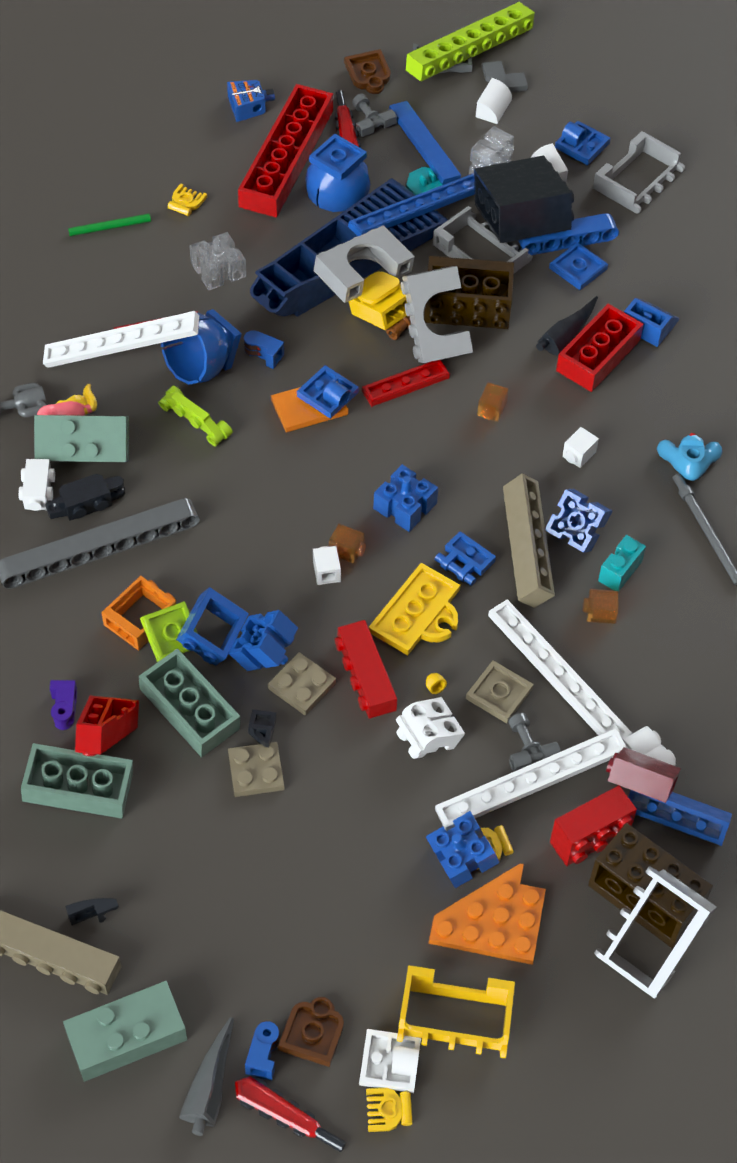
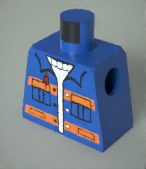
(248, 98)

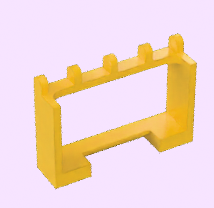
(497, 992)

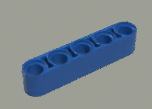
(584, 231)

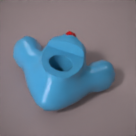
(691, 457)

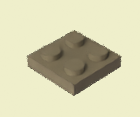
(302, 683)
(499, 691)
(255, 769)

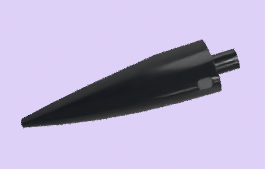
(565, 330)

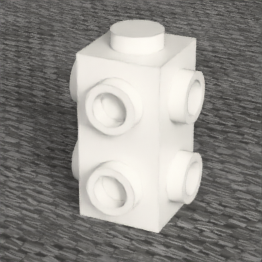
(36, 484)

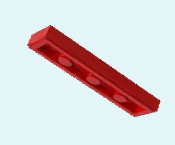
(405, 382)

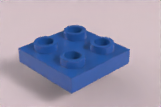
(582, 142)
(327, 391)

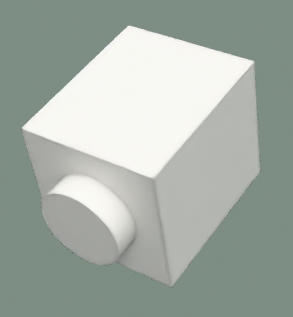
(580, 447)
(326, 565)

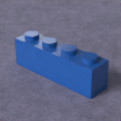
(684, 815)

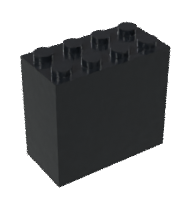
(523, 199)

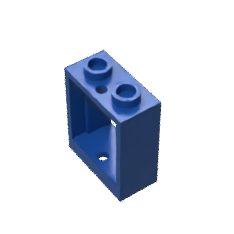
(224, 610)

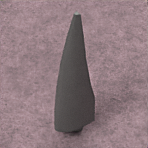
(206, 1089)

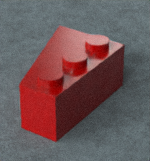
(105, 723)

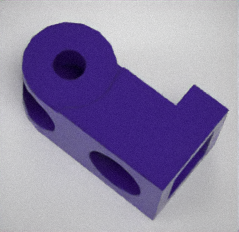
(65, 703)

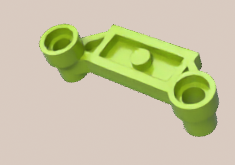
(197, 417)

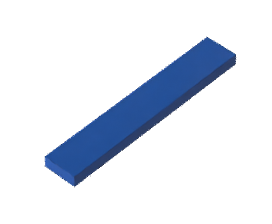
(425, 143)

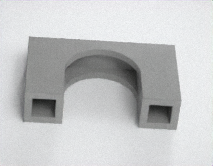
(374, 245)
(418, 291)

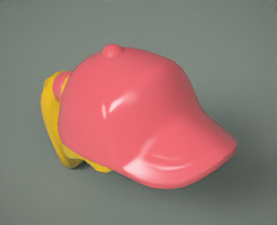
(72, 406)

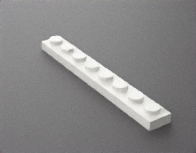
(121, 339)
(556, 670)
(531, 778)

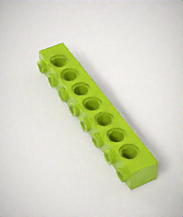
(469, 41)

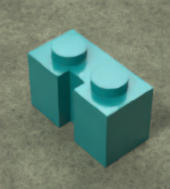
(622, 565)

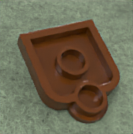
(368, 70)
(312, 1031)

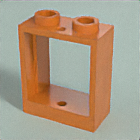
(122, 627)

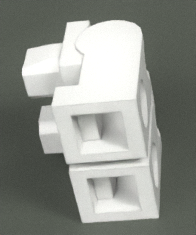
(427, 728)

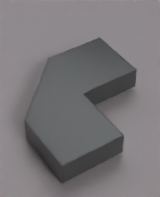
(514, 81)

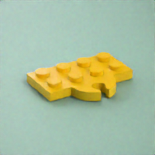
(417, 611)

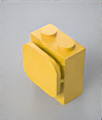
(380, 301)

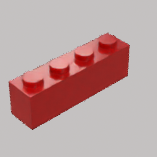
(366, 668)

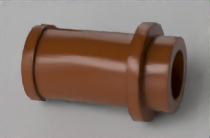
(399, 327)

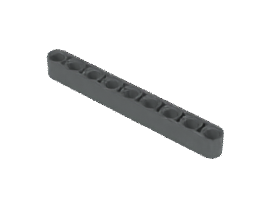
(97, 543)

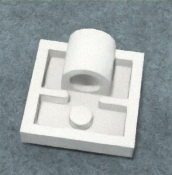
(389, 1062)

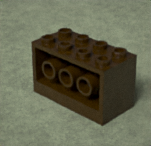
(480, 301)
(624, 867)

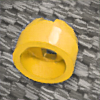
(435, 683)

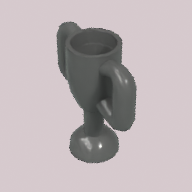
(27, 399)

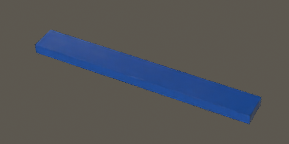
(414, 206)

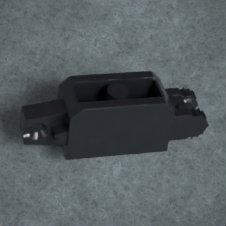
(85, 496)

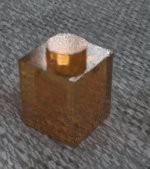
(492, 401)
(348, 543)
(601, 606)

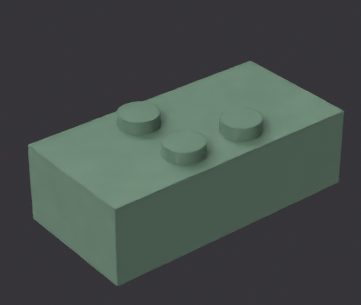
(81, 438)
(189, 702)
(77, 781)
(125, 1030)

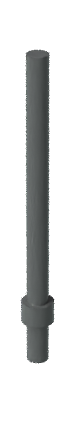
(687, 495)

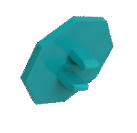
(422, 180)

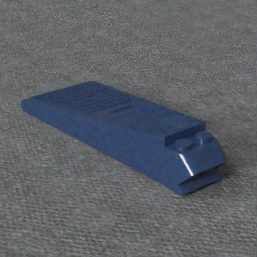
(290, 281)

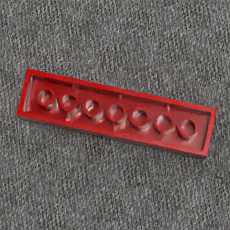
(285, 151)

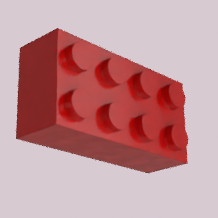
(599, 347)

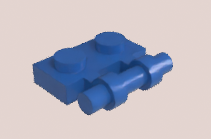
(470, 554)

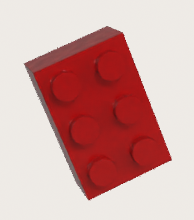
(591, 825)

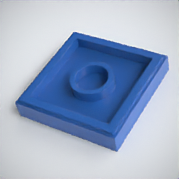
(578, 266)

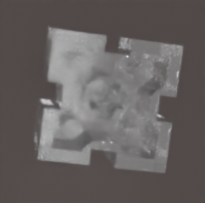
(494, 149)
(218, 261)

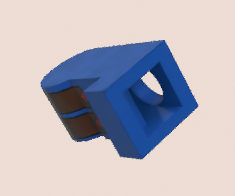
(264, 347)
(263, 1043)

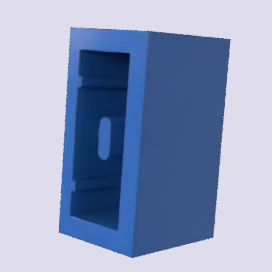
(655, 320)

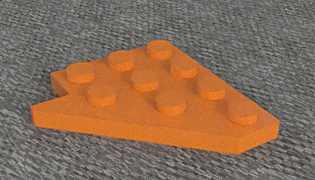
(494, 920)

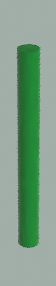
(109, 224)

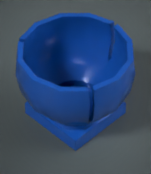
(337, 175)
(203, 354)

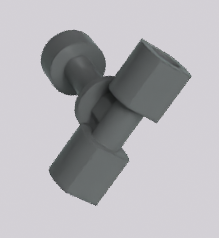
(373, 118)
(532, 751)

